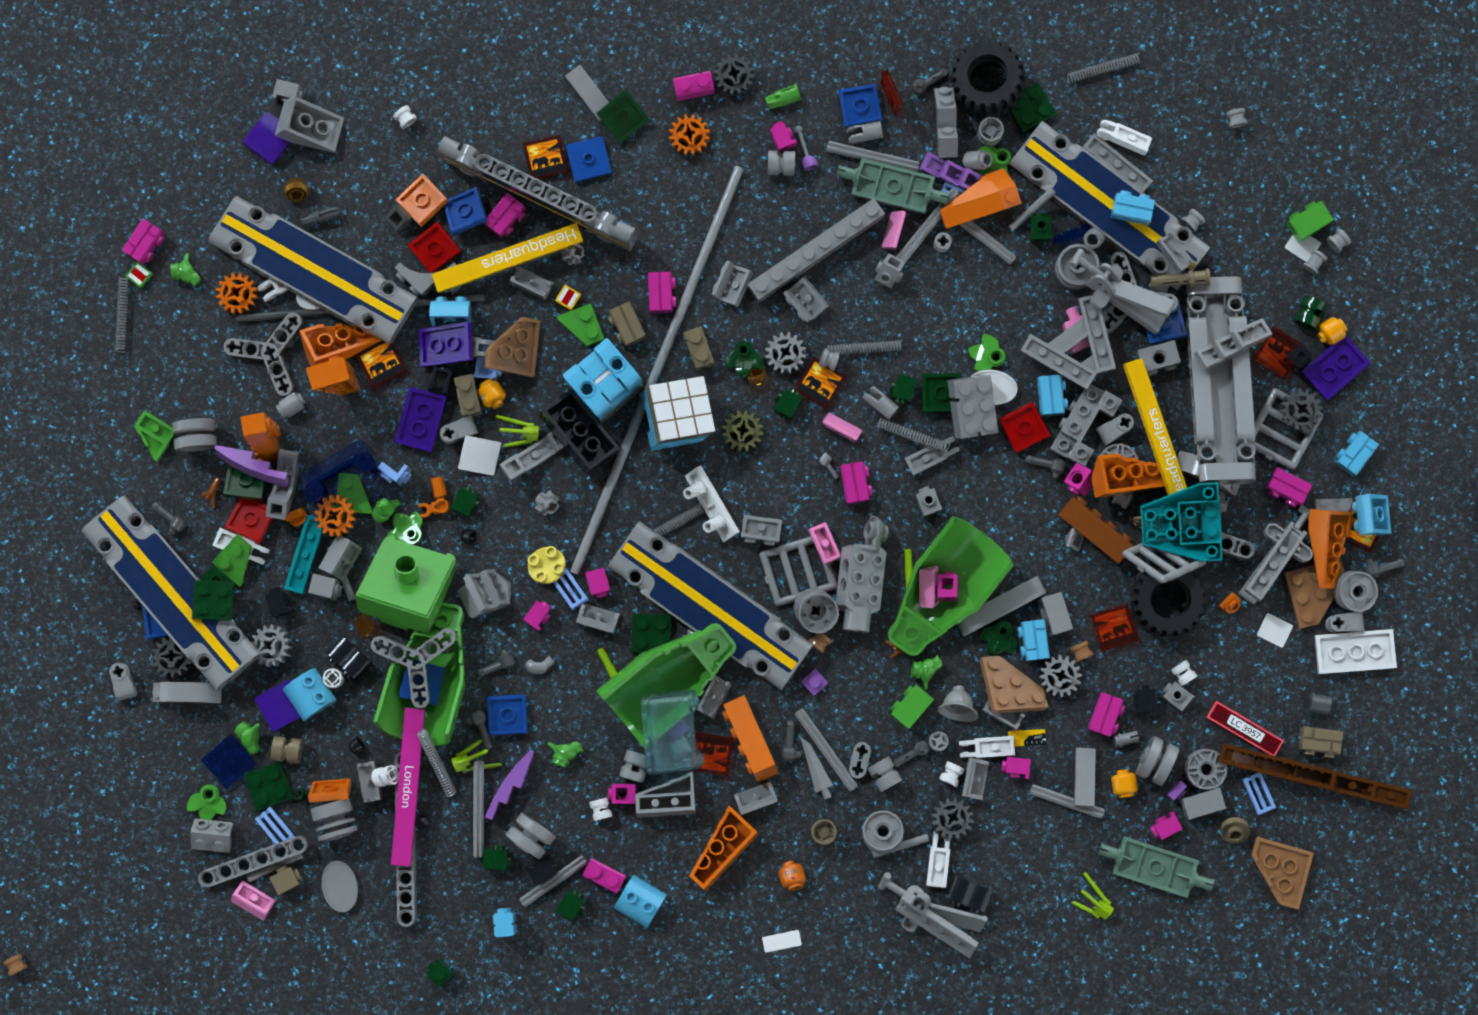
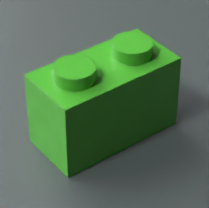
(1310, 221)
(911, 706)

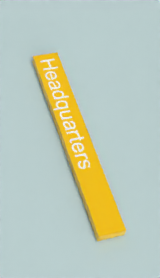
(507, 258)
(1154, 426)

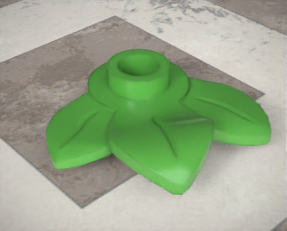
(996, 163)
(984, 353)
(405, 525)
(207, 806)

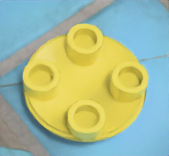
(546, 565)

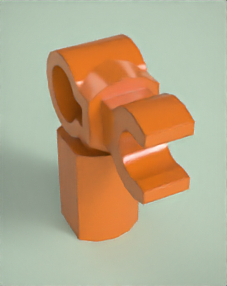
(439, 492)

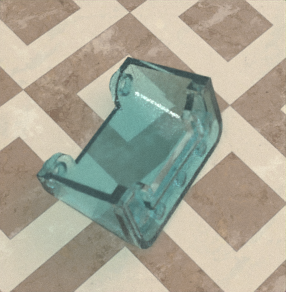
(670, 731)

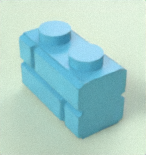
(1132, 208)
(1051, 395)
(1356, 453)
(1034, 640)
(504, 922)

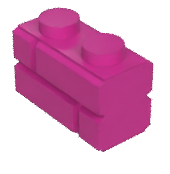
(693, 86)
(505, 216)
(143, 242)
(660, 292)
(855, 483)
(1288, 487)
(1106, 714)
(604, 875)

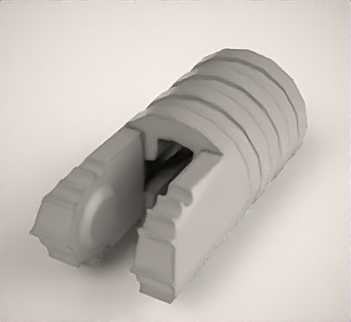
(865, 132)
(884, 405)

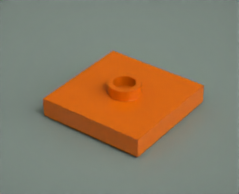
(422, 200)
(330, 790)

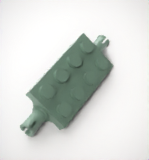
(893, 185)
(1155, 867)

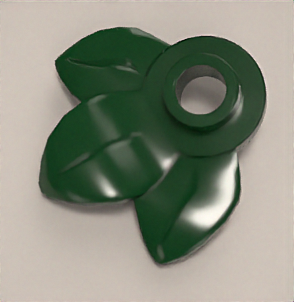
(744, 361)
(997, 641)

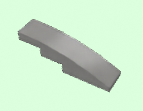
(1233, 344)

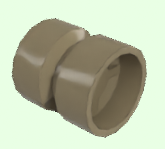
(286, 749)
(823, 831)

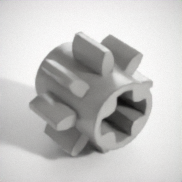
(572, 254)
(546, 503)

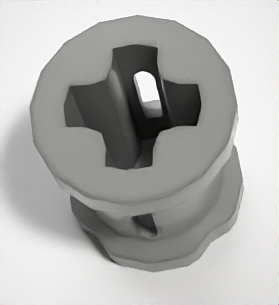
(947, 239)
(1314, 262)

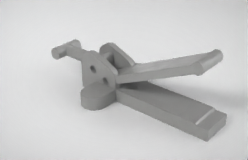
(1138, 303)
(1286, 544)
(935, 918)

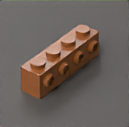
(1095, 528)

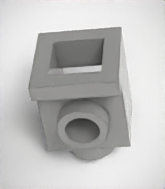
(284, 90)
(928, 509)
(1168, 696)

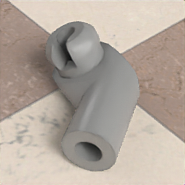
(537, 667)

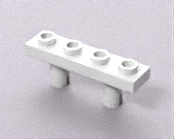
(719, 516)

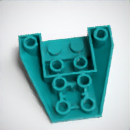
(1185, 523)

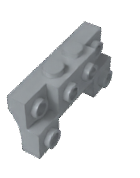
(1081, 416)

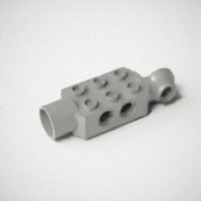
(862, 577)

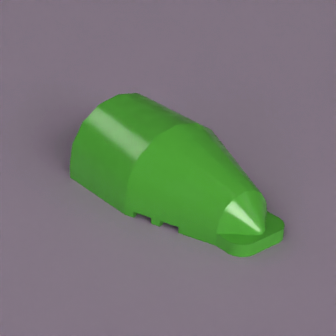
(980, 569)
(674, 666)
(441, 718)

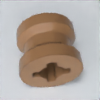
(820, 641)
(1081, 651)
(15, 964)

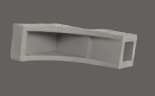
(946, 122)
(420, 282)

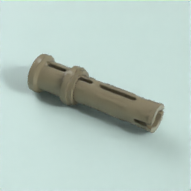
(1190, 278)

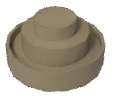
(1235, 830)

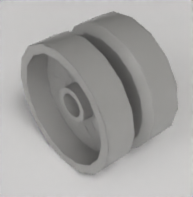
(1069, 276)
(194, 434)
(1154, 759)
(529, 837)

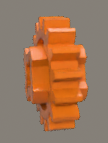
(696, 134)
(243, 289)
(340, 521)

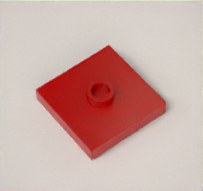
(434, 248)
(1024, 427)
(249, 520)

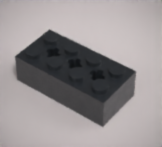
(581, 420)

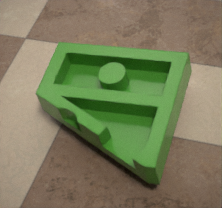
(583, 324)
(155, 434)
(351, 487)
(234, 559)

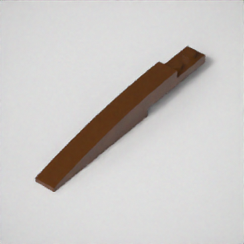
(1314, 776)

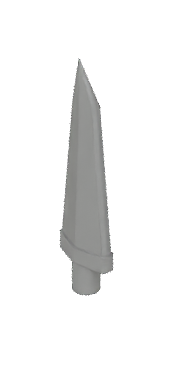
(818, 774)

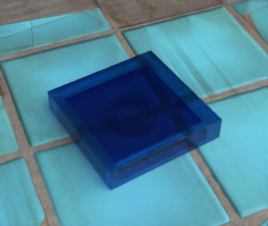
(228, 761)

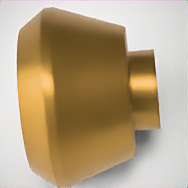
(296, 190)

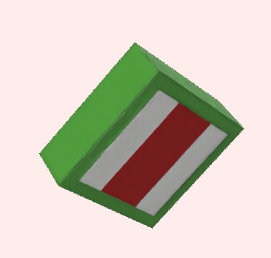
(139, 274)

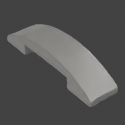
(531, 457)

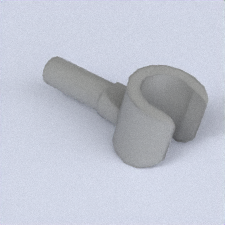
(825, 459)

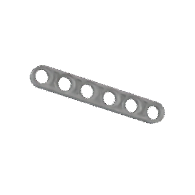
(254, 864)

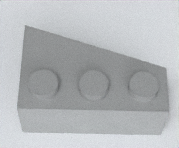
(668, 799)

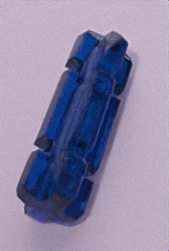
(1071, 235)

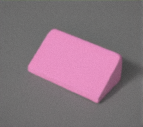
(893, 230)
(841, 427)
(824, 543)
(928, 586)
(252, 900)

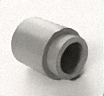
(977, 160)
(1090, 242)
(291, 405)

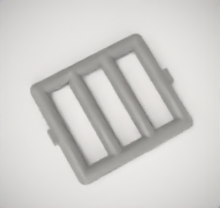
(1299, 448)
(782, 551)
(1173, 573)

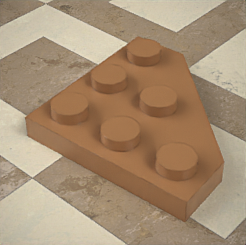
(515, 349)
(1306, 597)
(1009, 688)
(1283, 869)

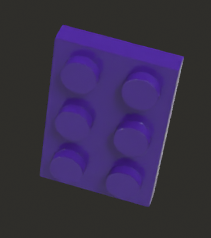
(446, 344)
(1335, 368)
(420, 419)

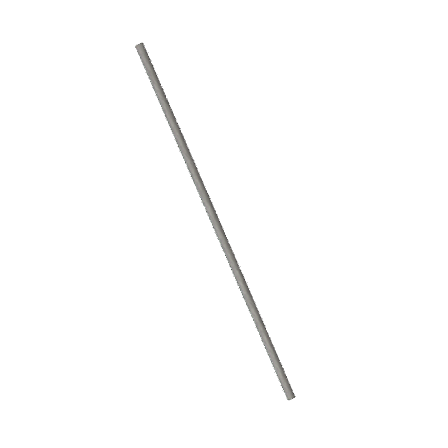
(657, 369)

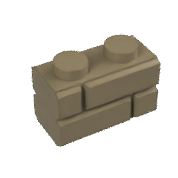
(627, 324)
(698, 348)
(468, 395)
(1320, 741)

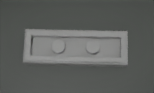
(586, 89)
(1084, 777)

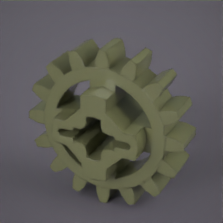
(751, 431)

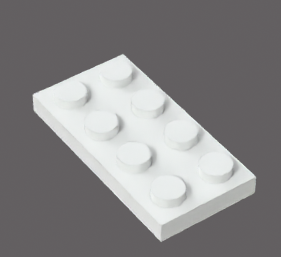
(1355, 651)

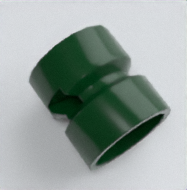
(1309, 314)

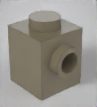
(286, 879)

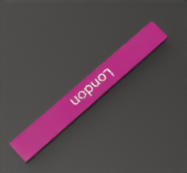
(407, 787)

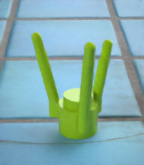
(529, 432)
(462, 761)
(1102, 908)

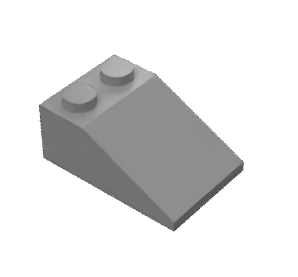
(309, 125)

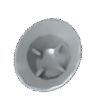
(958, 706)

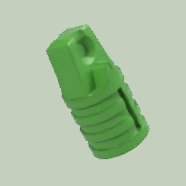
(783, 97)

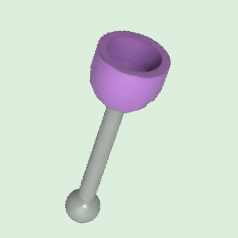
(808, 162)

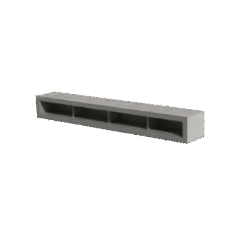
(816, 250)

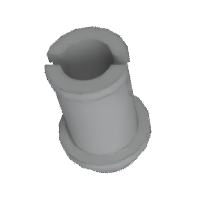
(1125, 739)

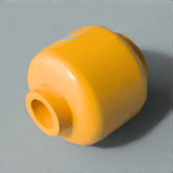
(1332, 331)
(491, 394)
(1124, 783)

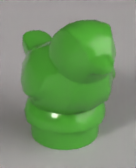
(185, 272)
(384, 509)
(925, 669)
(249, 736)
(565, 753)

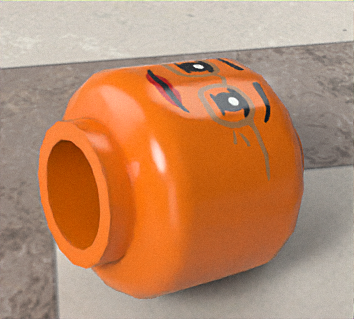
(792, 876)

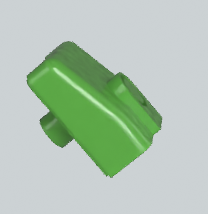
(405, 585)

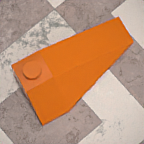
(987, 196)
(324, 342)
(1124, 475)
(1327, 536)

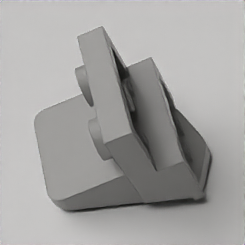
(484, 592)

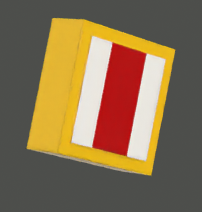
(568, 297)

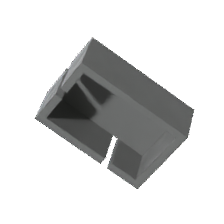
(976, 407)

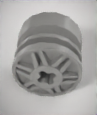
(817, 621)
(334, 820)

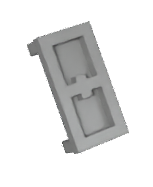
(1174, 252)
(531, 283)
(340, 557)
(1055, 614)
(597, 618)
(714, 697)
(1010, 719)
(975, 778)
(368, 789)
(755, 798)
(1203, 803)

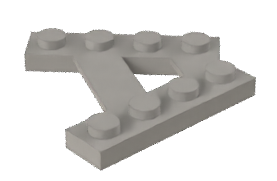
(1054, 356)

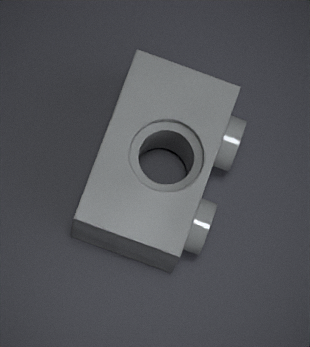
(1166, 350)
(325, 587)

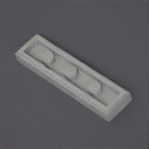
(1117, 162)

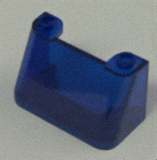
(355, 454)

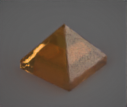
(757, 376)
(364, 624)

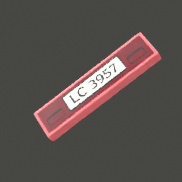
(1244, 728)

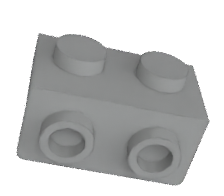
(731, 284)
(805, 300)
(761, 529)
(211, 835)

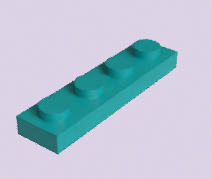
(304, 556)

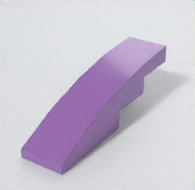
(949, 171)
(246, 462)
(514, 778)

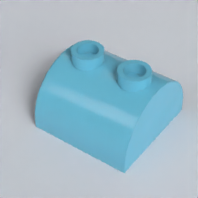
(450, 312)
(1372, 515)
(309, 694)
(640, 901)

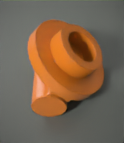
(297, 517)
(1231, 603)

